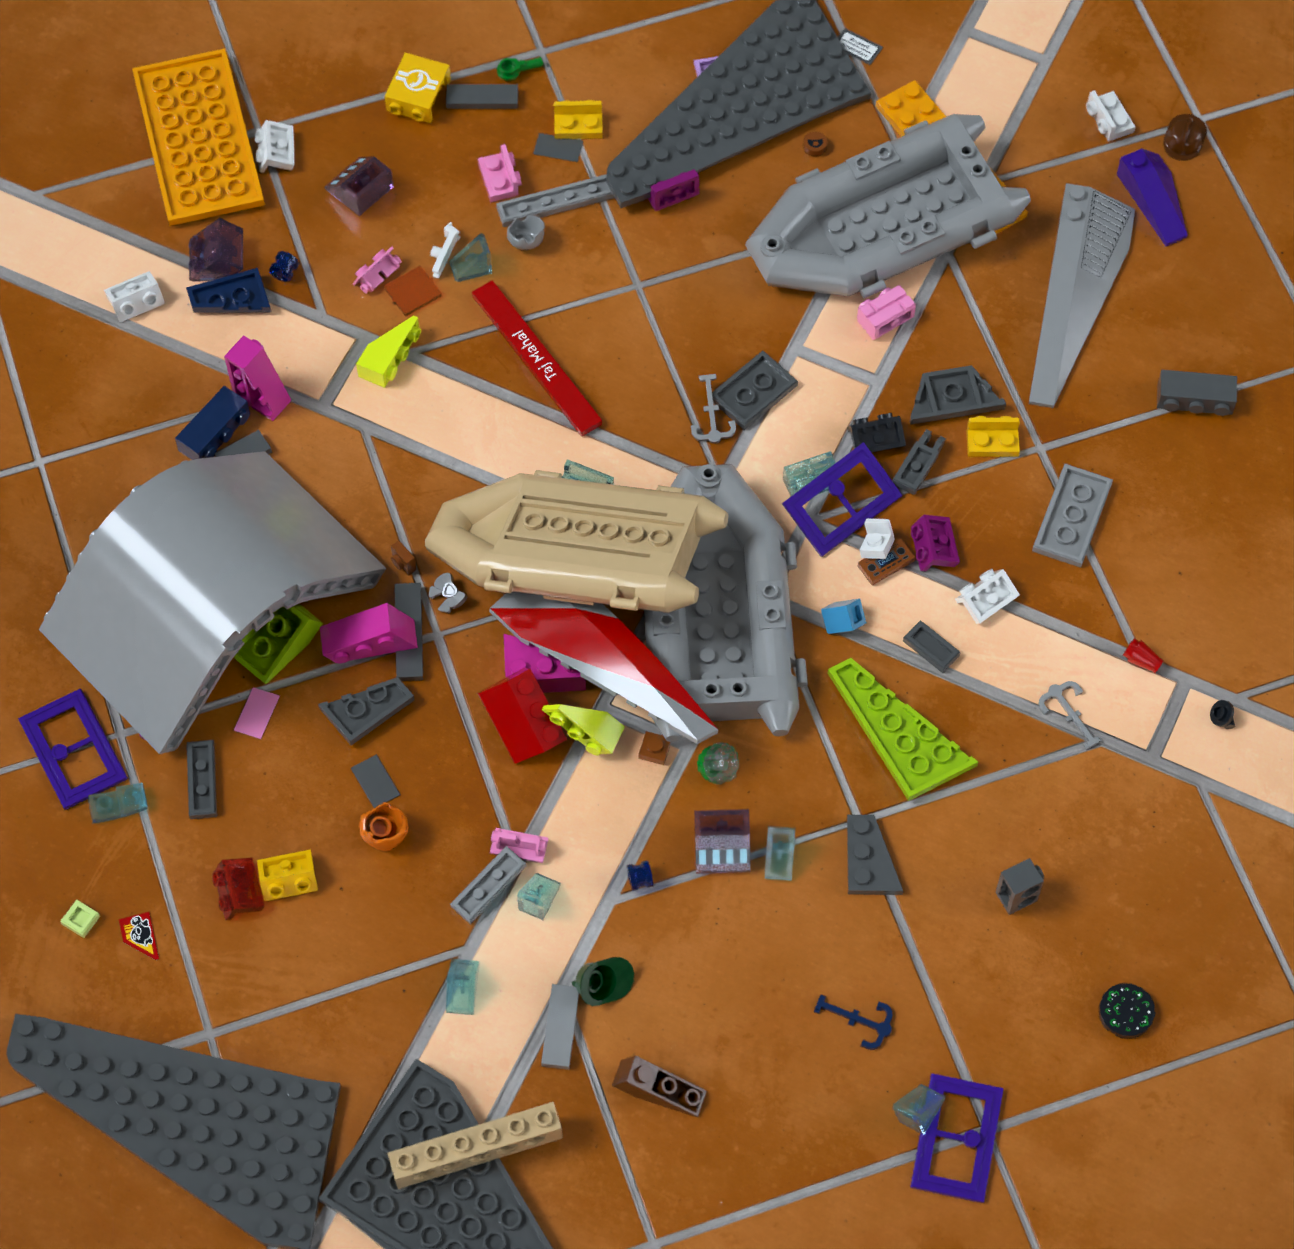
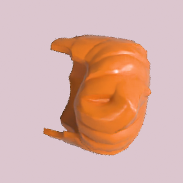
(383, 827)

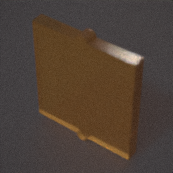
(412, 291)

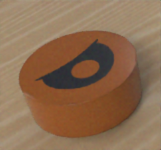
(815, 143)

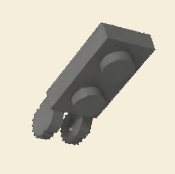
(918, 463)

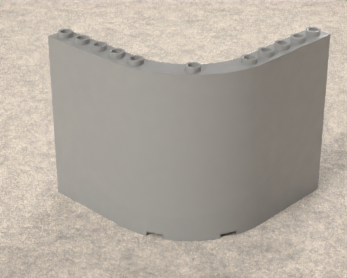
(188, 576)

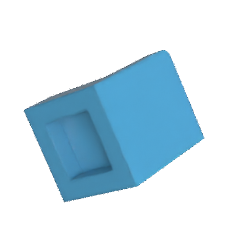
(843, 616)

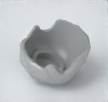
(526, 233)

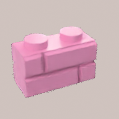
(885, 312)

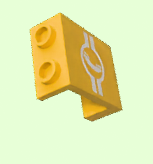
(416, 87)

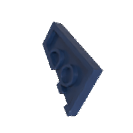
(230, 294)

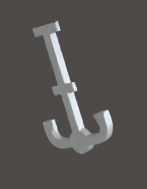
(714, 435)
(1055, 692)

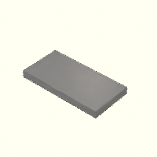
(1072, 515)

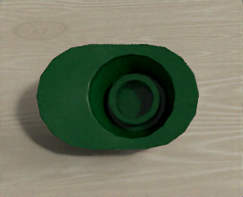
(604, 980)

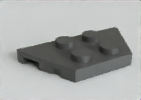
(953, 394)

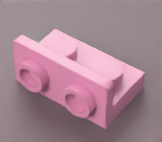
(499, 175)

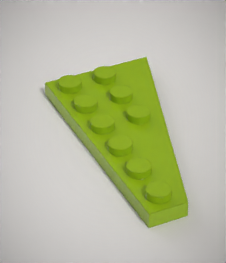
(903, 738)

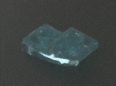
(117, 804)

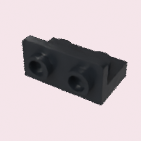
(879, 434)

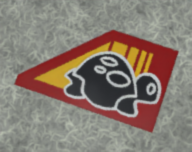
(139, 934)

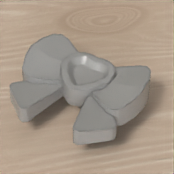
(445, 585)

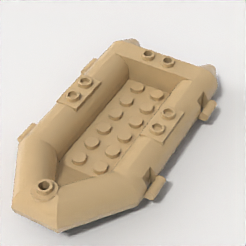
(577, 540)

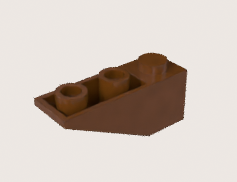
(658, 1086)

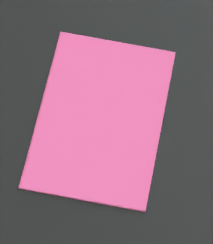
(256, 713)

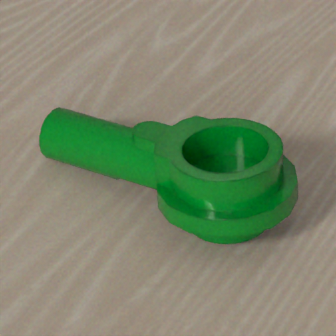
(510, 68)

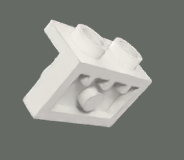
(1110, 115)
(275, 146)
(134, 296)
(987, 595)

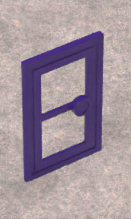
(836, 488)
(48, 757)
(984, 1141)

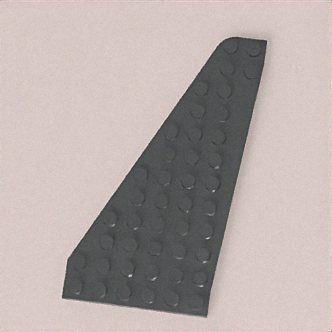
(216, 1127)

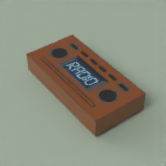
(879, 569)

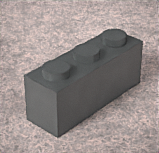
(1197, 392)

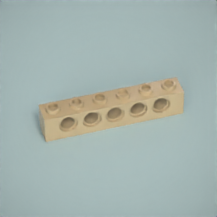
(475, 1145)

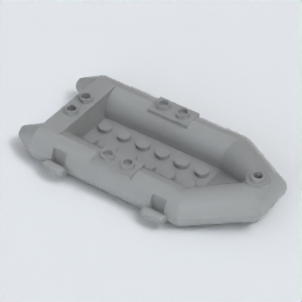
(885, 212)
(738, 638)

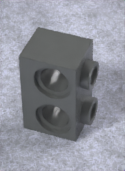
(1020, 886)

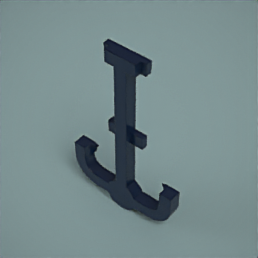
(883, 1028)

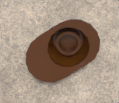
(1184, 137)

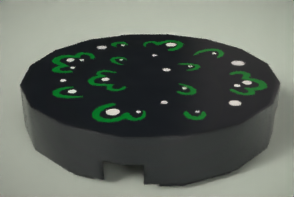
(1126, 1010)

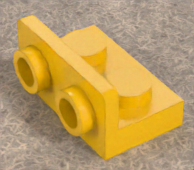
(578, 119)
(993, 437)
(287, 875)

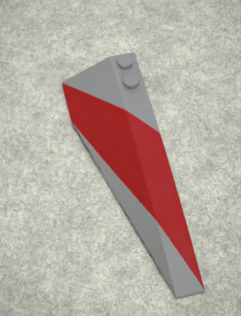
(606, 655)

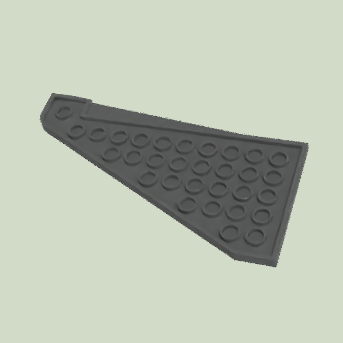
(761, 86)
(453, 1211)

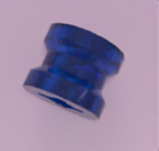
(284, 266)
(639, 875)

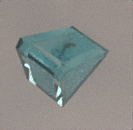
(472, 260)
(779, 853)
(537, 895)
(462, 986)
(918, 1108)

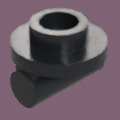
(1222, 714)

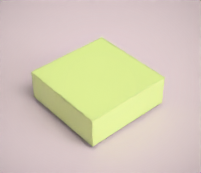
(80, 918)

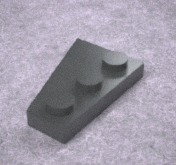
(363, 712)
(868, 859)

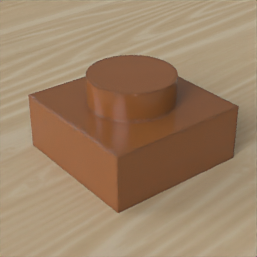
(403, 558)
(654, 748)

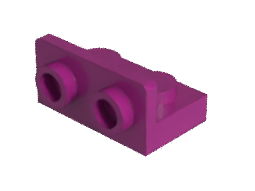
(674, 190)
(934, 542)

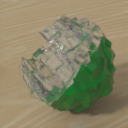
(718, 763)

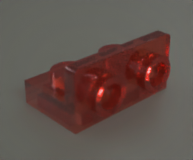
(237, 887)

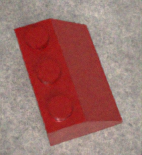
(518, 716)

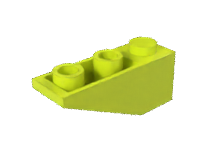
(383, 355)
(591, 727)

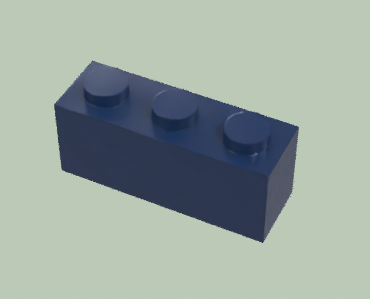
(213, 425)

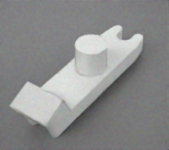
(442, 254)

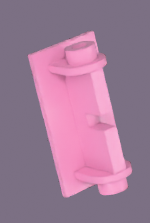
(369, 275)
(524, 845)

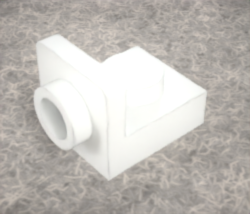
(878, 539)

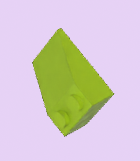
(277, 642)

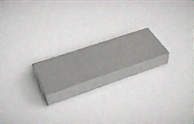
(488, 885)
(560, 1027)

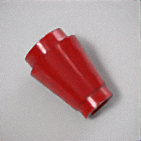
(1142, 656)

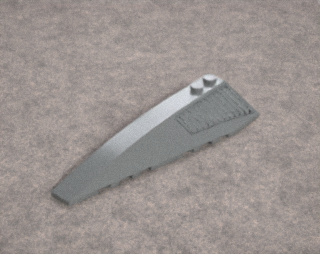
(1086, 259)

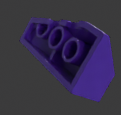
(1154, 192)

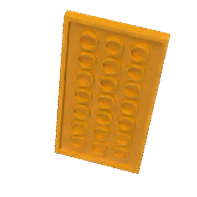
(198, 137)

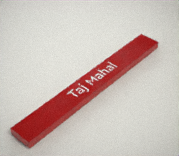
(537, 358)

